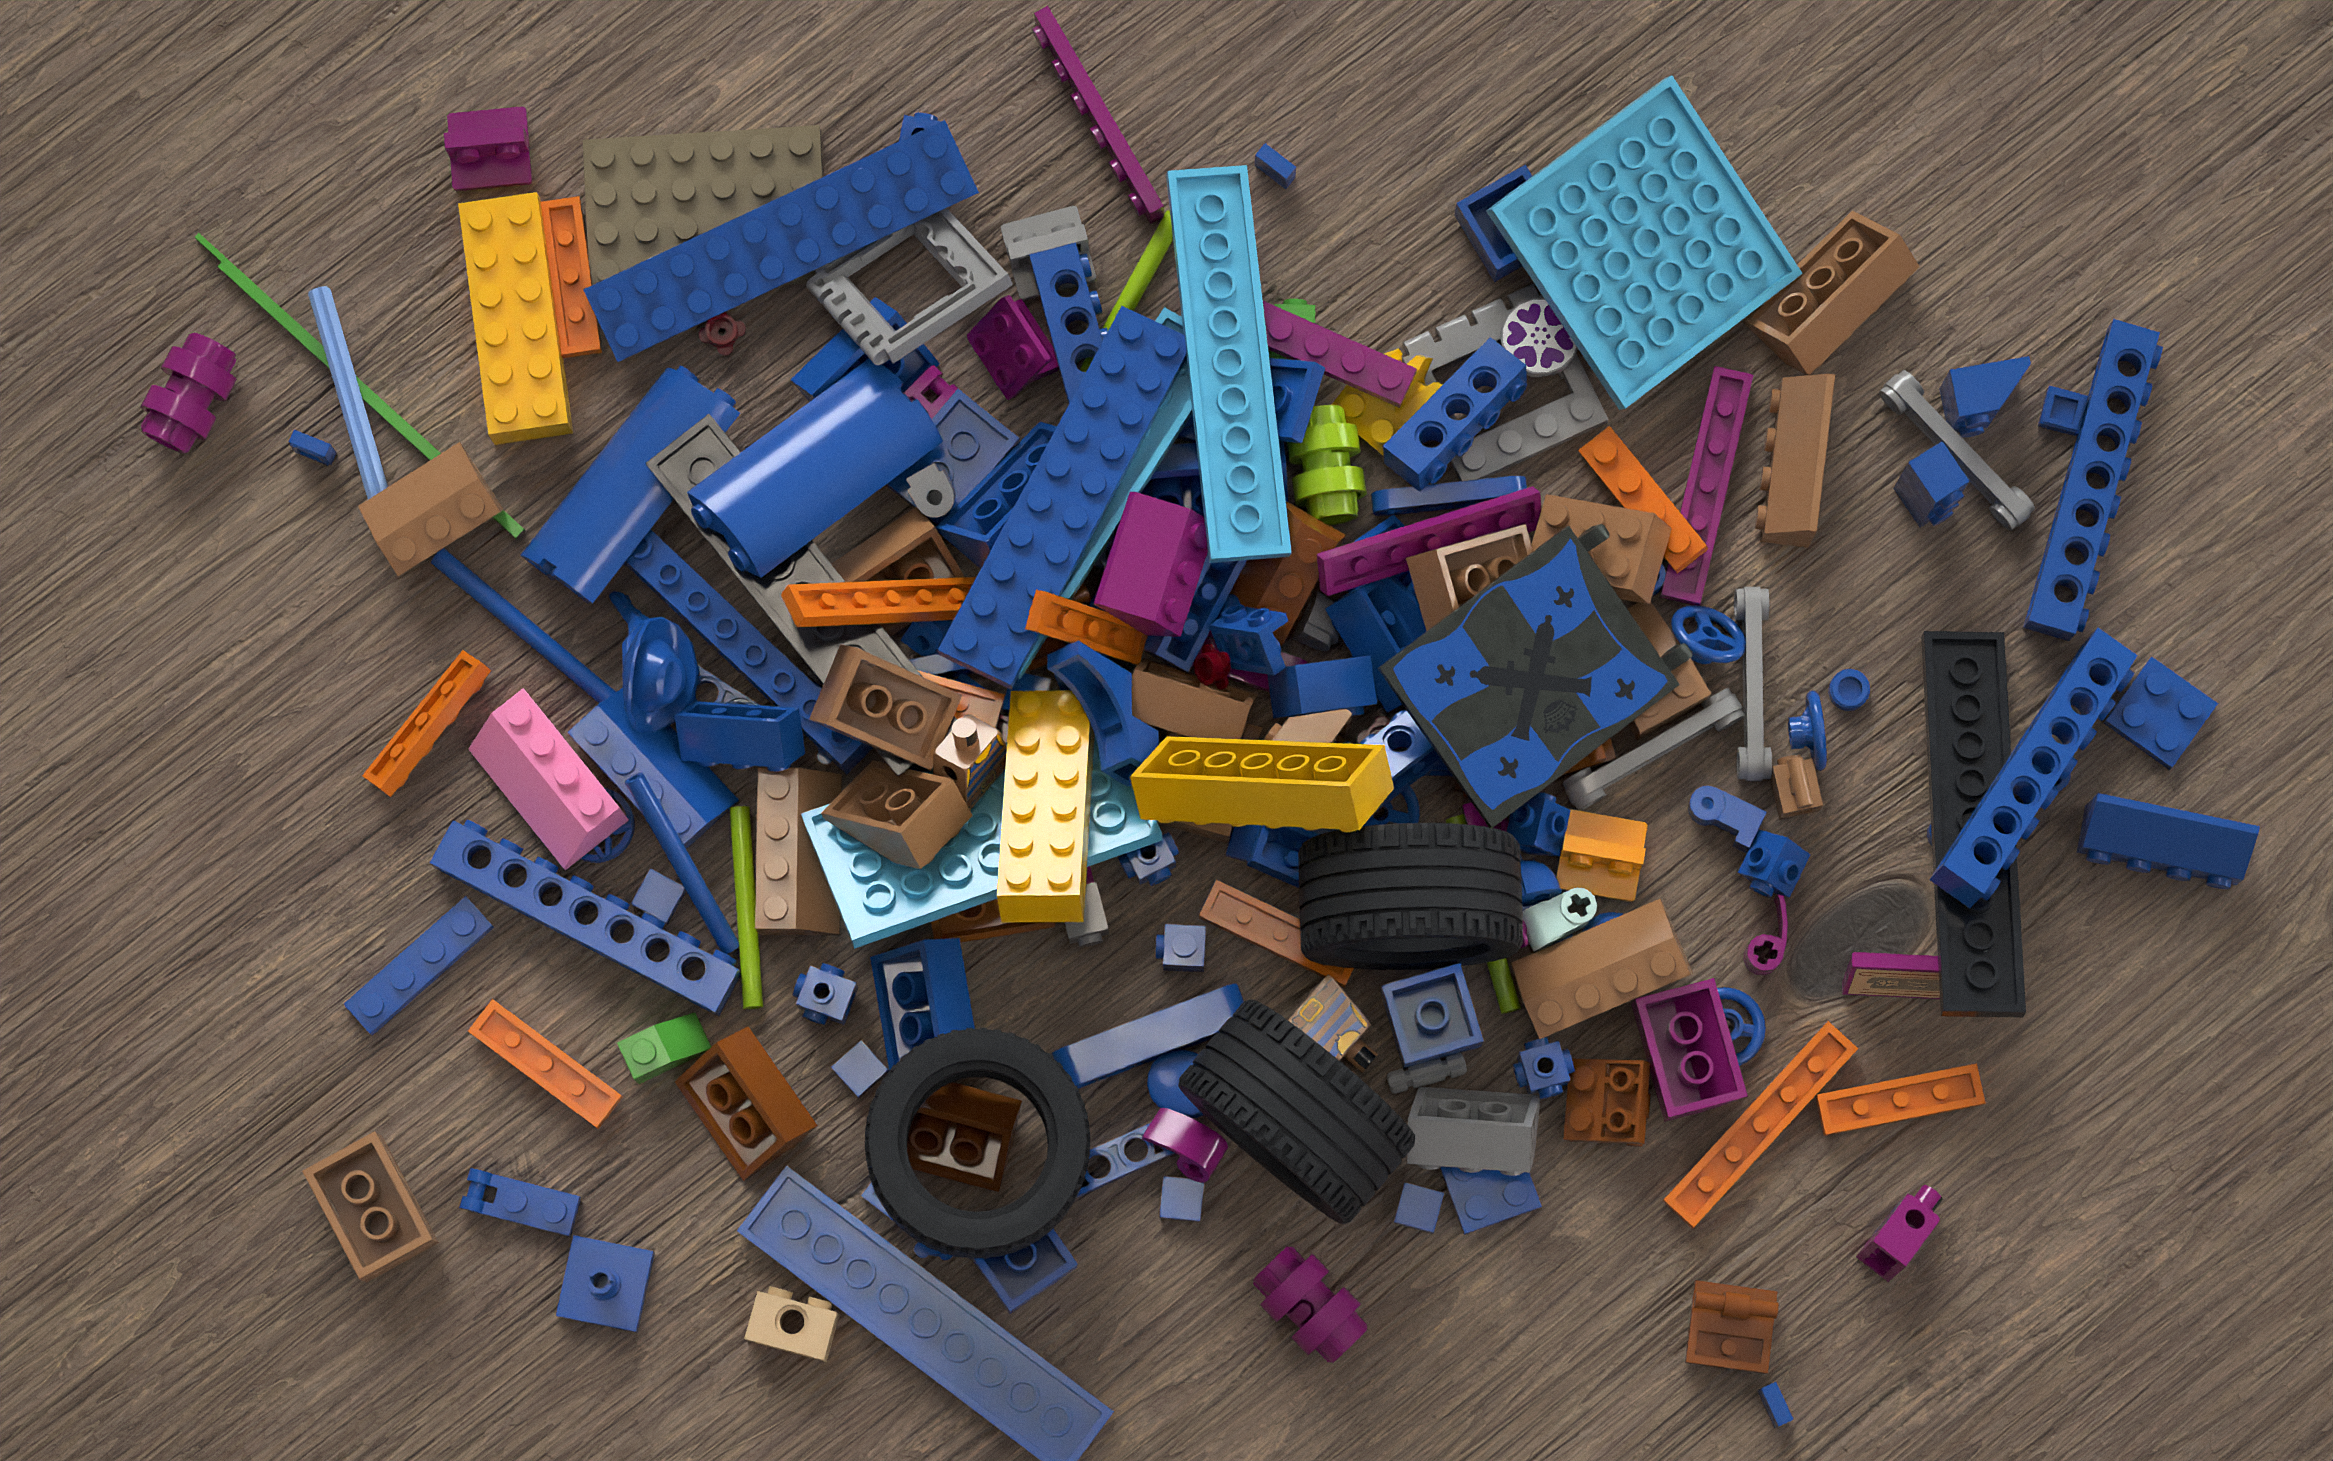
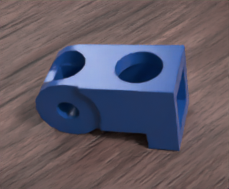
(1727, 812)

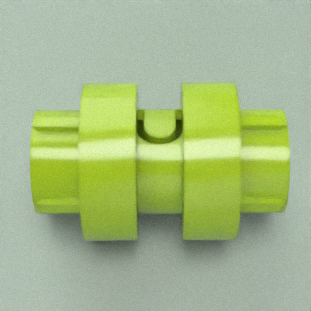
(1328, 480)

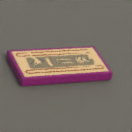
(1892, 975)

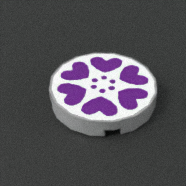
(1537, 338)

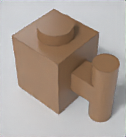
(1795, 787)

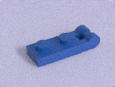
(522, 1203)

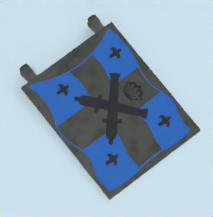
(1531, 675)

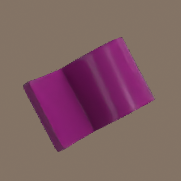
(1775, 944)
(1195, 1143)

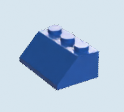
(844, 355)
(921, 994)

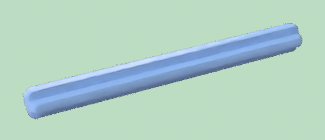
(348, 390)

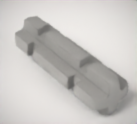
(1426, 1073)

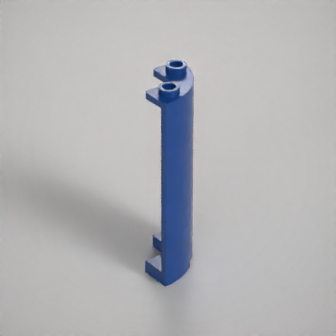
(814, 468)
(618, 493)

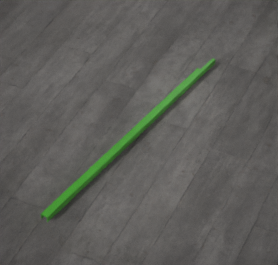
(317, 350)

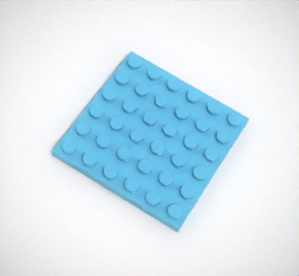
(1644, 242)

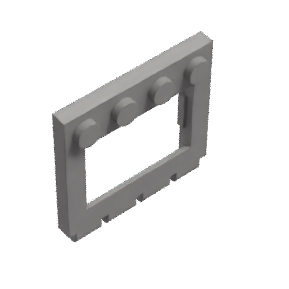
(951, 246)
(1529, 433)

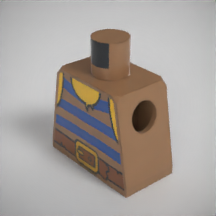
(971, 757)
(1335, 1024)

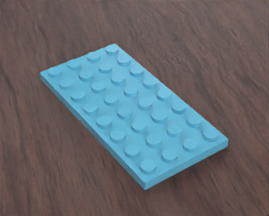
(889, 898)

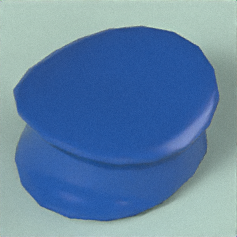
(1164, 1081)

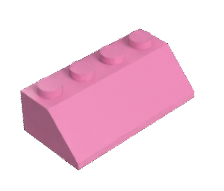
(545, 780)

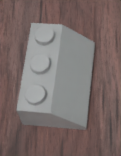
(1474, 1130)

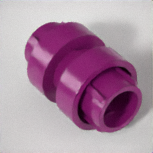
(197, 376)
(1288, 1286)

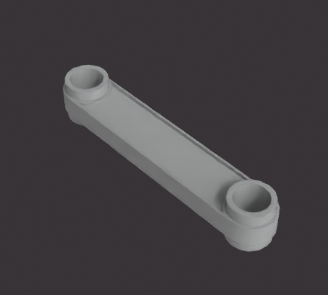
(2008, 505)
(1753, 759)
(1588, 787)

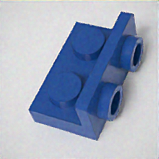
(1249, 638)

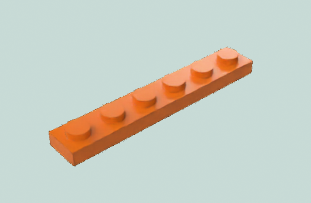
(876, 601)
(1760, 1124)

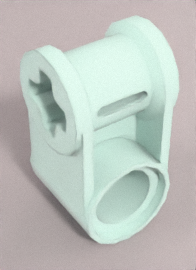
(1551, 920)

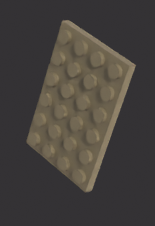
(673, 187)

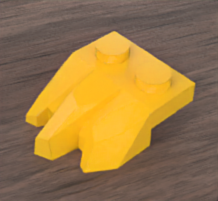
(1378, 419)

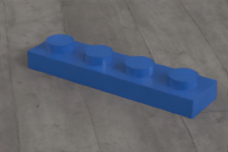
(418, 965)

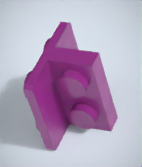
(488, 148)
(1012, 346)

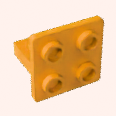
(1602, 855)

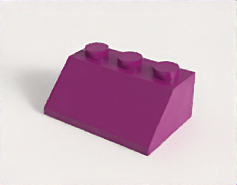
(1154, 566)
(1689, 1049)

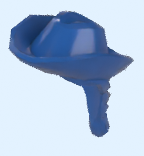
(657, 668)

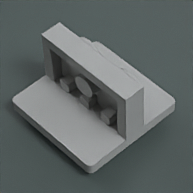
(1041, 234)

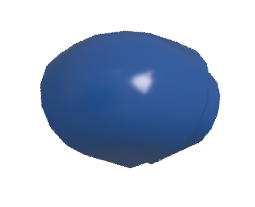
(926, 636)
(1537, 883)

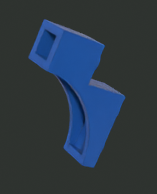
(1107, 699)

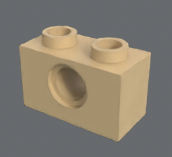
(813, 1339)

